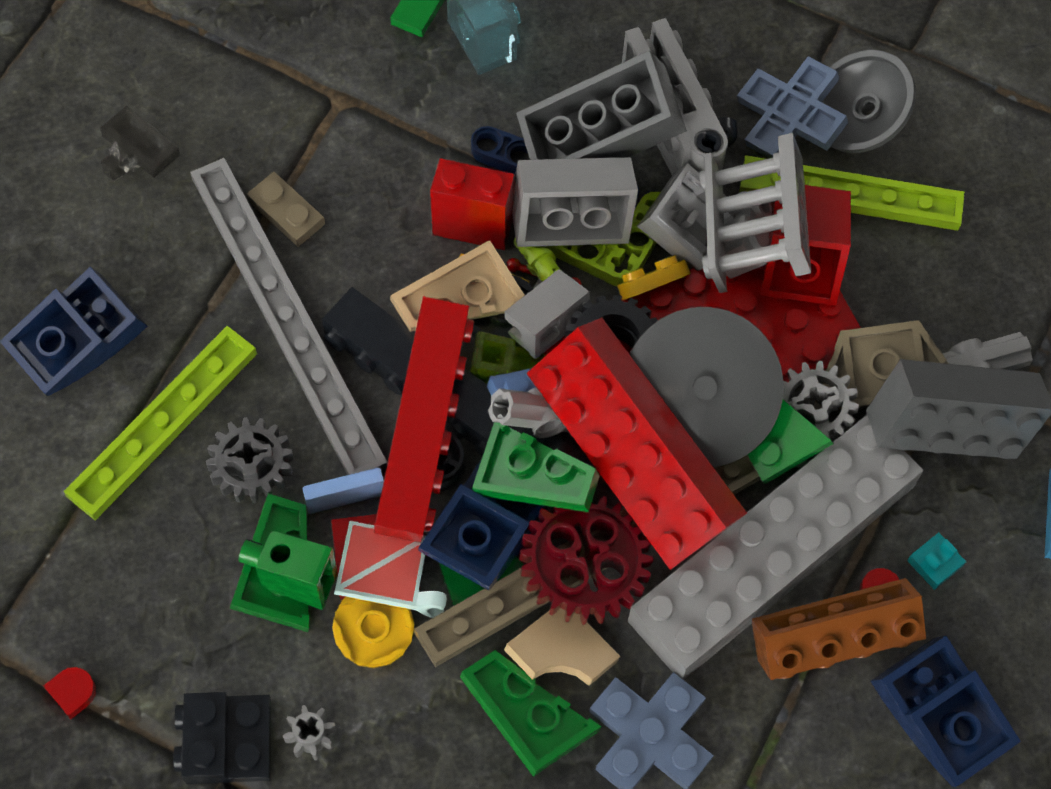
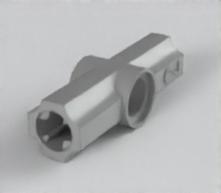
(1000, 353)
(526, 411)

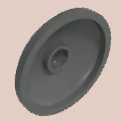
(871, 82)

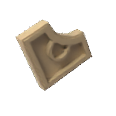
(562, 647)

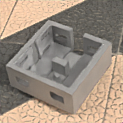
(679, 218)

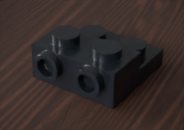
(223, 738)

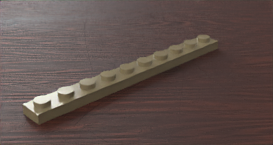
(509, 599)

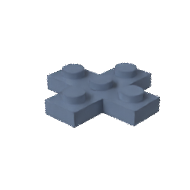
(792, 107)
(650, 733)

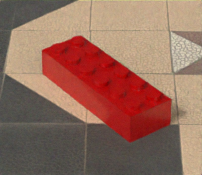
(635, 442)

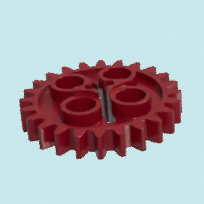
(550, 564)

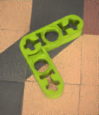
(613, 254)

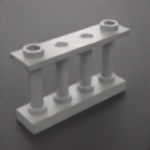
(790, 219)

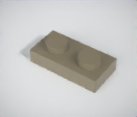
(285, 209)

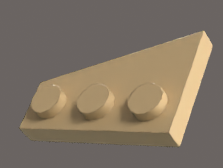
(471, 280)

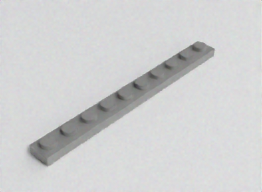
(288, 319)

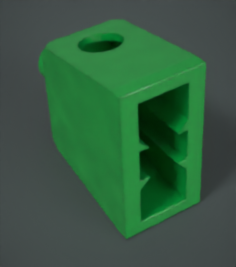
(293, 567)

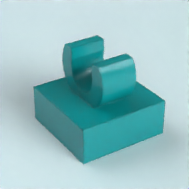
(936, 560)

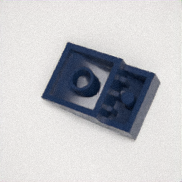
(73, 332)
(479, 534)
(946, 710)

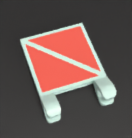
(385, 571)

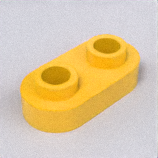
(639, 282)

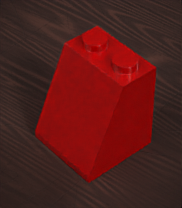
(472, 203)
(829, 249)

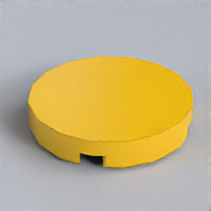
(372, 632)

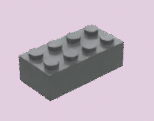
(606, 114)
(959, 409)

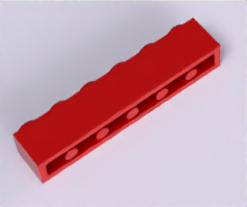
(422, 419)

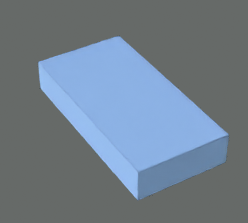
(343, 490)

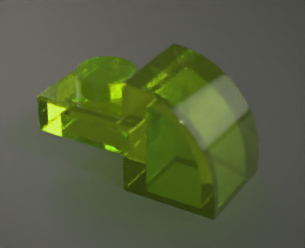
(499, 356)

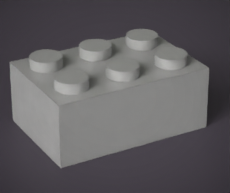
(574, 201)

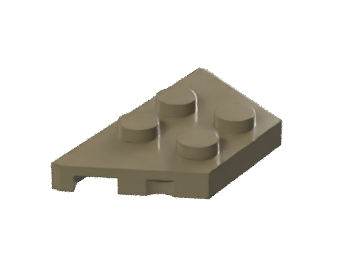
(873, 353)

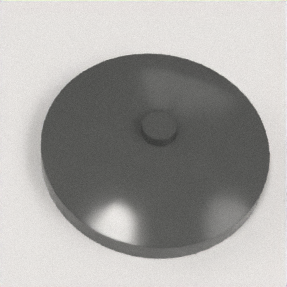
(714, 378)

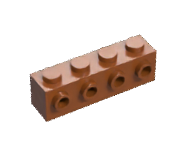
(839, 629)

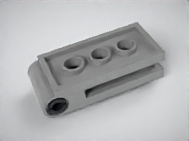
(695, 103)

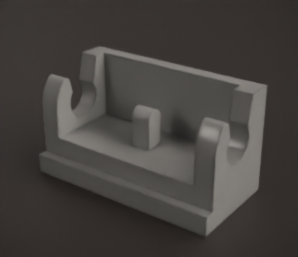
(545, 312)

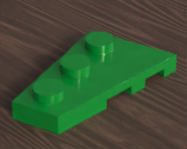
(253, 598)
(528, 716)

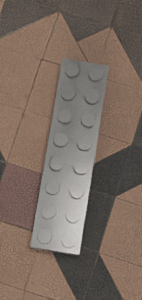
(772, 549)

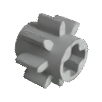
(307, 721)

